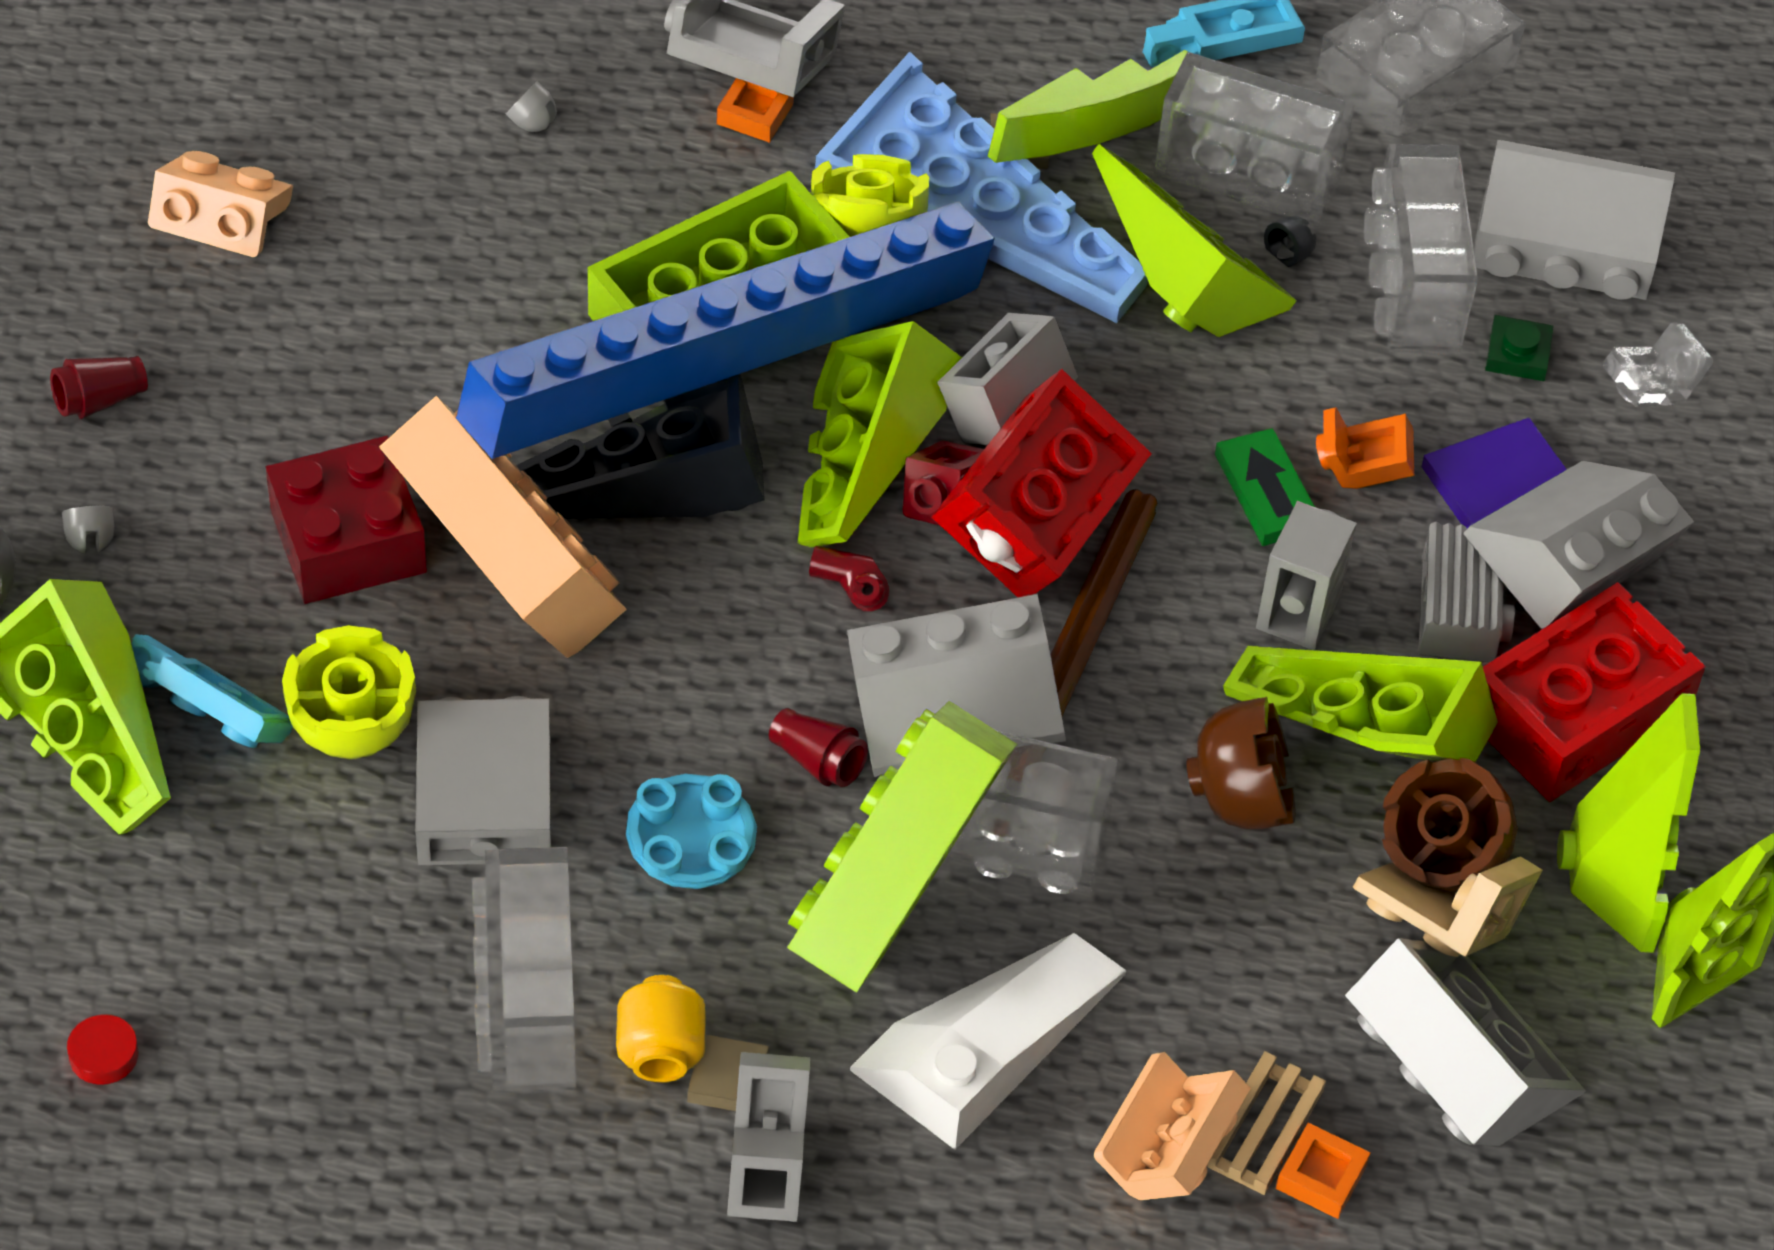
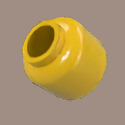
(660, 1028)

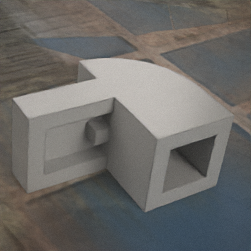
(768, 1137)

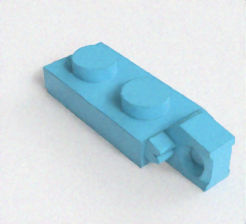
(1224, 30)
(205, 691)

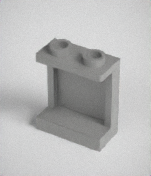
(754, 42)
(481, 778)

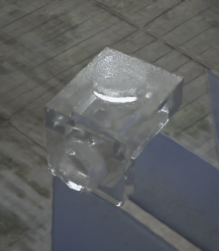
(1662, 372)

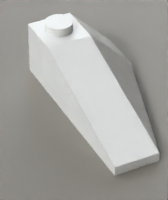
(978, 1044)

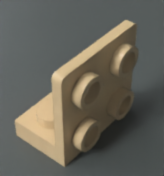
(1459, 920)

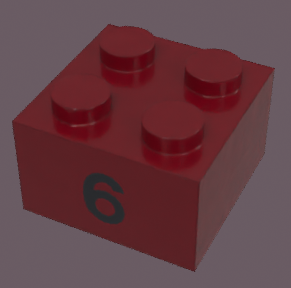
(345, 520)

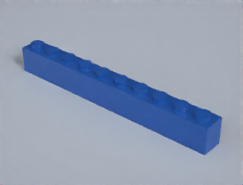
(720, 329)

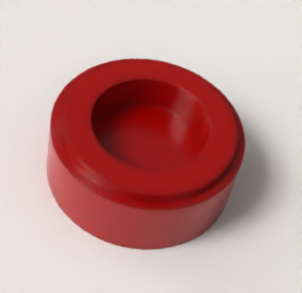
(102, 1049)

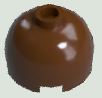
(1244, 766)
(1448, 822)

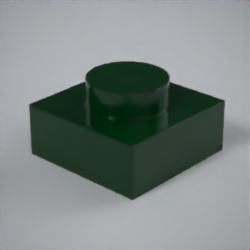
(1519, 348)

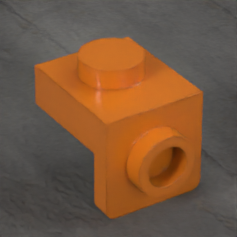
(1366, 451)

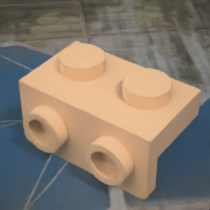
(216, 202)
(1169, 1129)

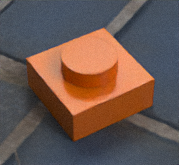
(753, 110)
(1323, 1170)

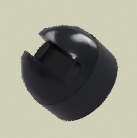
(1300, 233)

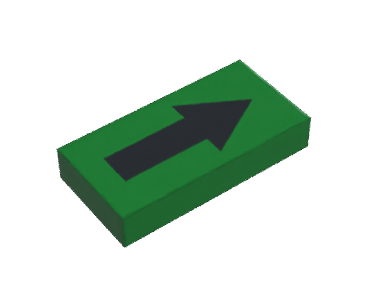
(1262, 481)

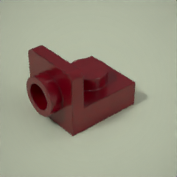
(932, 477)

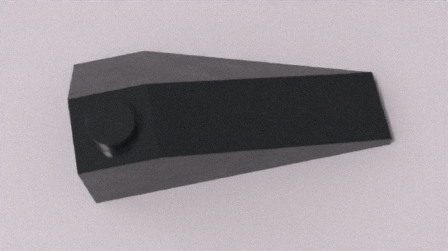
(674, 461)

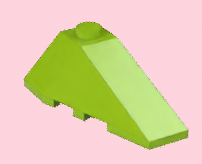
(1374, 700)
(1630, 827)
(1715, 933)

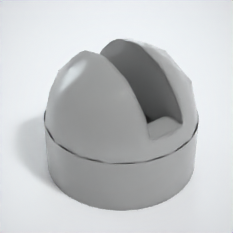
(534, 109)
(86, 520)

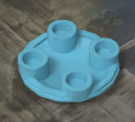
(691, 829)

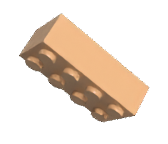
(507, 529)

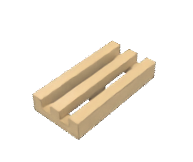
(1287, 1080)

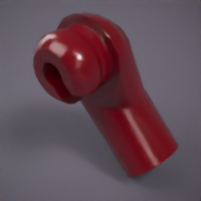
(855, 573)

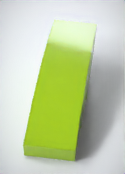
(1083, 111)

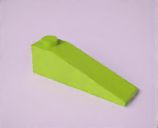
(1186, 259)
(879, 410)
(80, 687)

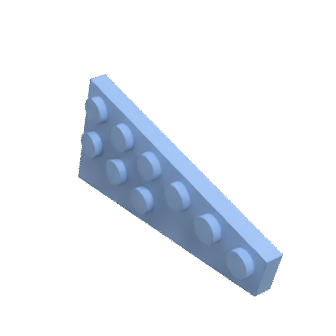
(1031, 225)

